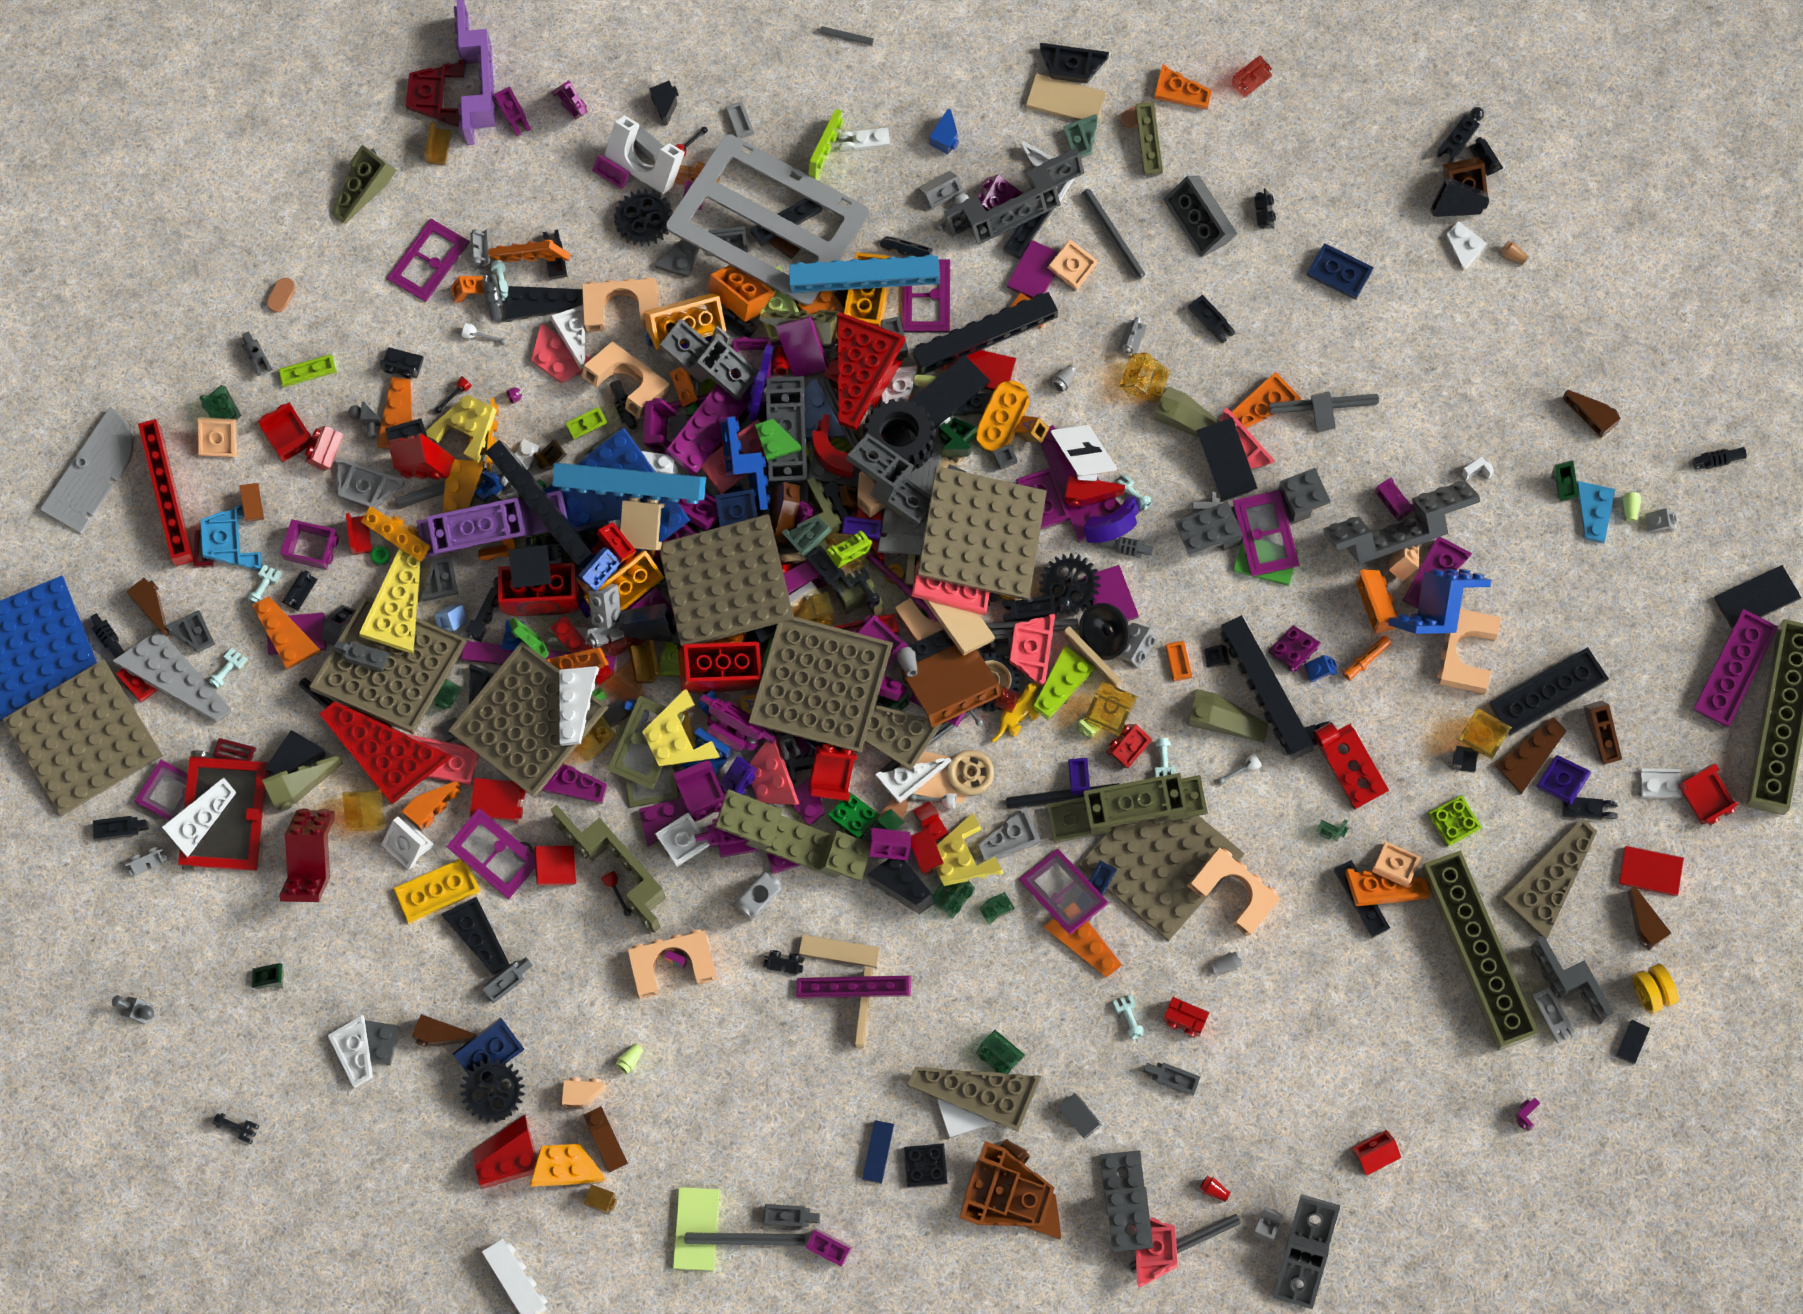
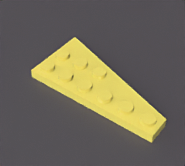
(395, 607)

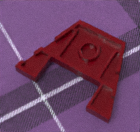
(427, 90)

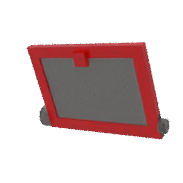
(236, 833)

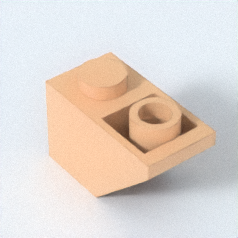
(865, 501)
(1404, 562)
(581, 1093)

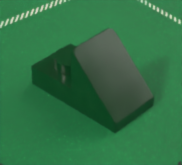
(963, 429)
(956, 445)
(1565, 480)
(888, 821)
(268, 976)

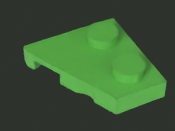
(776, 440)
(531, 638)

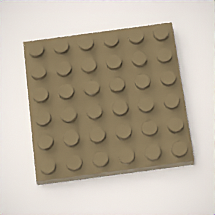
(981, 533)
(726, 581)
(408, 680)
(821, 683)
(518, 720)
(82, 737)
(1155, 866)

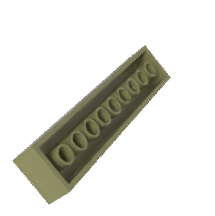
(1780, 725)
(1479, 950)

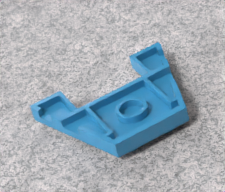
(222, 539)

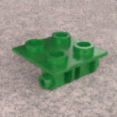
(853, 816)

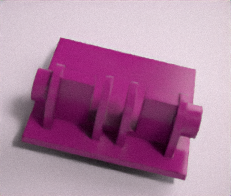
(1294, 648)

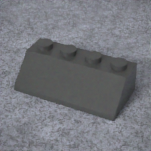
(1200, 215)

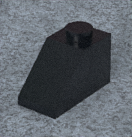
(665, 100)
(336, 624)

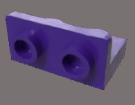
(738, 776)

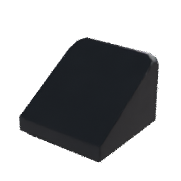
(1217, 656)

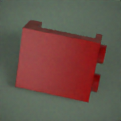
(285, 431)
(616, 542)
(831, 772)
(1707, 795)
(498, 799)

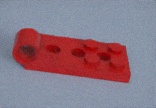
(1328, 740)

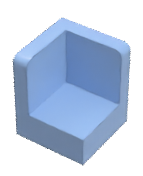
(451, 617)

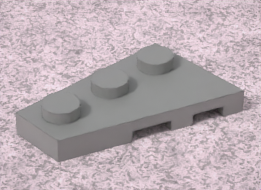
(1012, 837)

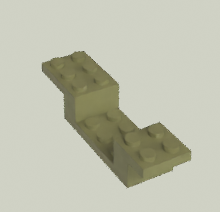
(854, 597)
(1127, 804)
(771, 832)
(594, 842)

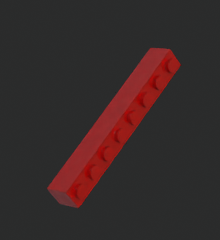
(166, 492)

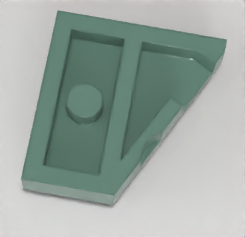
(1082, 135)
(808, 535)

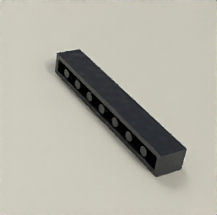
(985, 332)
(541, 504)
(1266, 687)

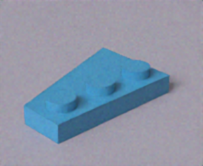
(1596, 509)

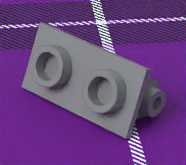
(479, 255)
(1132, 337)
(598, 635)
(138, 862)

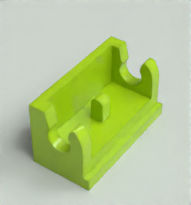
(586, 423)
(849, 549)

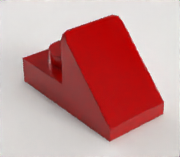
(929, 818)

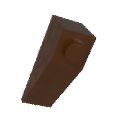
(1595, 413)
(784, 509)
(149, 601)
(1603, 731)
(1647, 923)
(437, 1033)
(605, 1139)

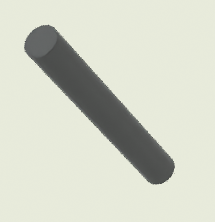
(846, 35)

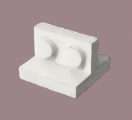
(680, 841)
(405, 842)

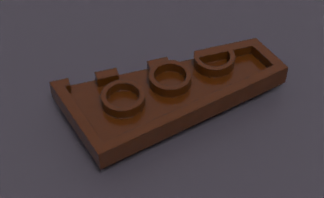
(1529, 756)

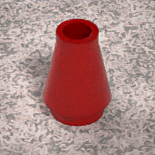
(780, 363)
(1214, 1188)

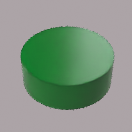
(380, 555)

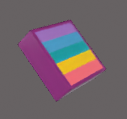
(675, 959)

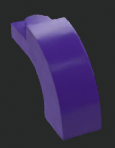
(1112, 525)

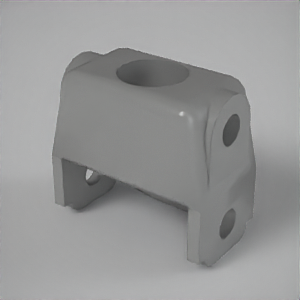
(758, 895)

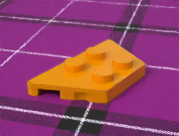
(564, 1166)

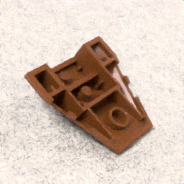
(1005, 1191)

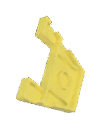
(469, 418)
(668, 738)
(957, 859)

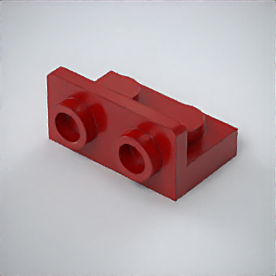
(1128, 745)

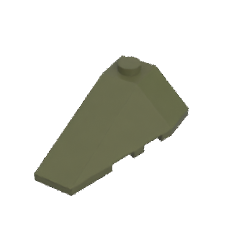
(365, 180)
(824, 321)
(1182, 412)
(1222, 716)
(289, 788)

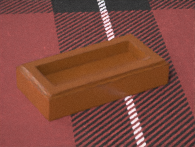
(251, 502)

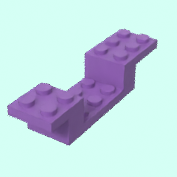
(475, 47)
(483, 525)

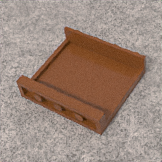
(952, 684)

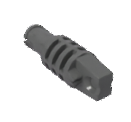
(1128, 546)

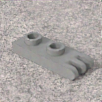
(1553, 1014)

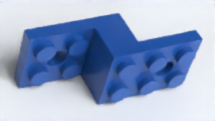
(745, 463)

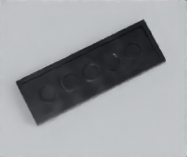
(1549, 691)

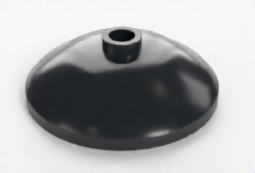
(1096, 632)

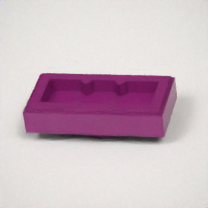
(610, 171)

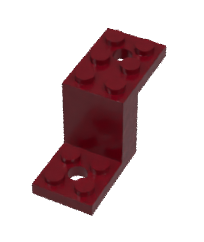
(307, 855)

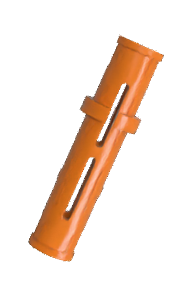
(1360, 663)

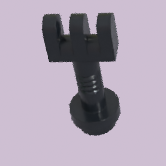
(872, 599)
(220, 1120)

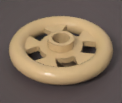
(793, 558)
(984, 781)

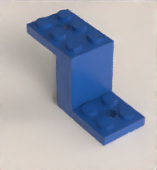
(1440, 601)

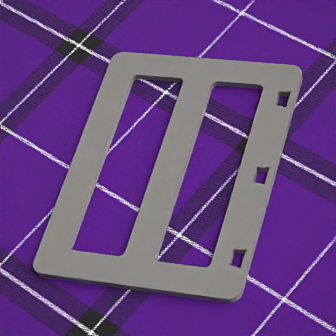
(707, 187)

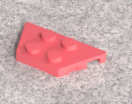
(554, 357)
(1255, 453)
(1032, 647)
(772, 777)
(1160, 1259)

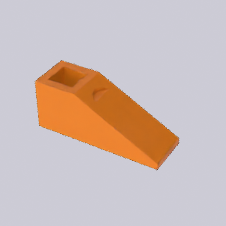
(427, 805)

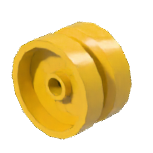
(1655, 988)

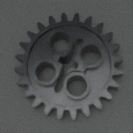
(636, 204)
(1087, 588)
(484, 1107)

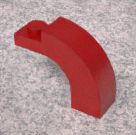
(826, 454)

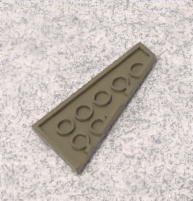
(900, 735)
(1546, 886)
(986, 1094)

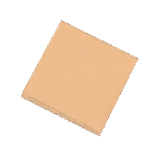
(1072, 264)
(217, 437)
(1396, 864)

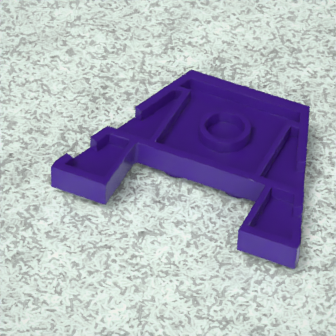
(759, 384)

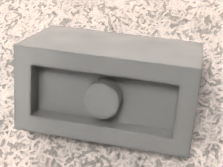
(647, 144)
(941, 189)

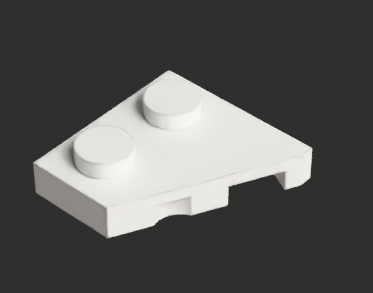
(1465, 244)

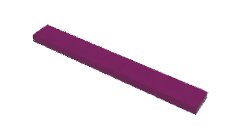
(494, 654)

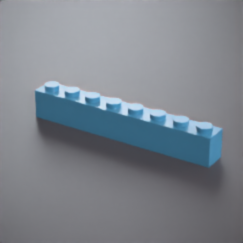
(864, 273)
(629, 481)

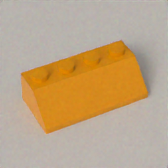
(867, 303)
(700, 313)
(633, 579)

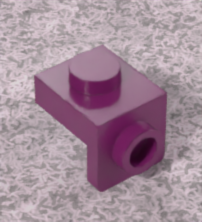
(1526, 1108)

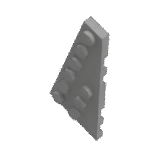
(169, 671)

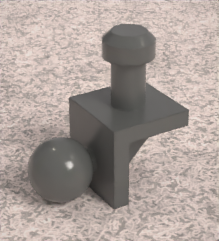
(367, 418)
(134, 1008)

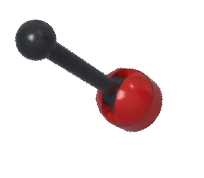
(683, 147)
(461, 385)
(610, 880)

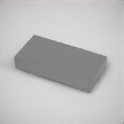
(739, 120)

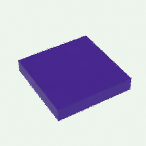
(1563, 779)

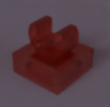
(1007, 699)

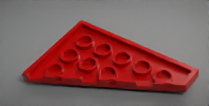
(863, 363)
(386, 754)

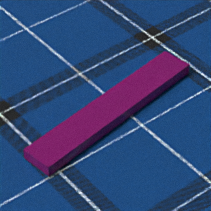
(854, 987)

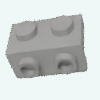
(605, 606)
(1139, 644)

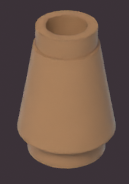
(1514, 252)

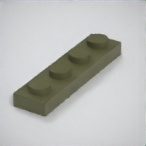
(1149, 138)

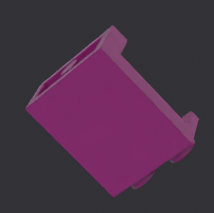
(656, 424)
(875, 628)
(700, 790)

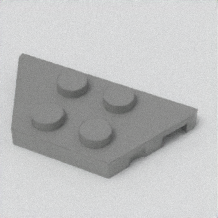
(365, 485)

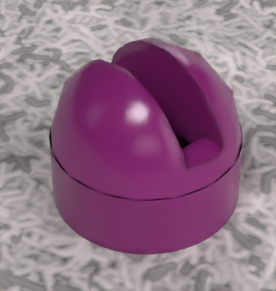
(513, 395)

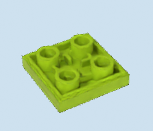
(1454, 820)

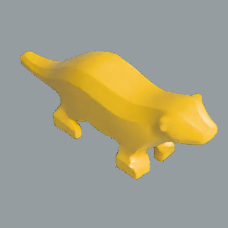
(1023, 708)

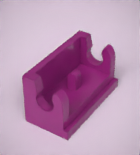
(1394, 499)
(889, 844)
(829, 1247)

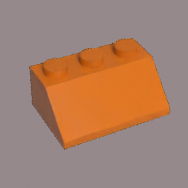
(740, 292)
(1376, 599)

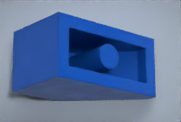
(945, 134)

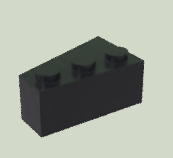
(902, 883)

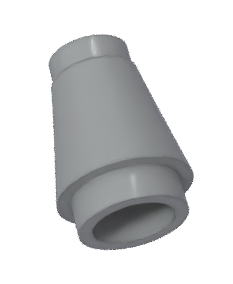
(1064, 378)
(907, 660)
(1226, 963)

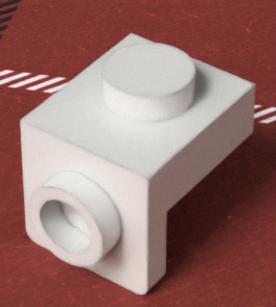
(1472, 468)

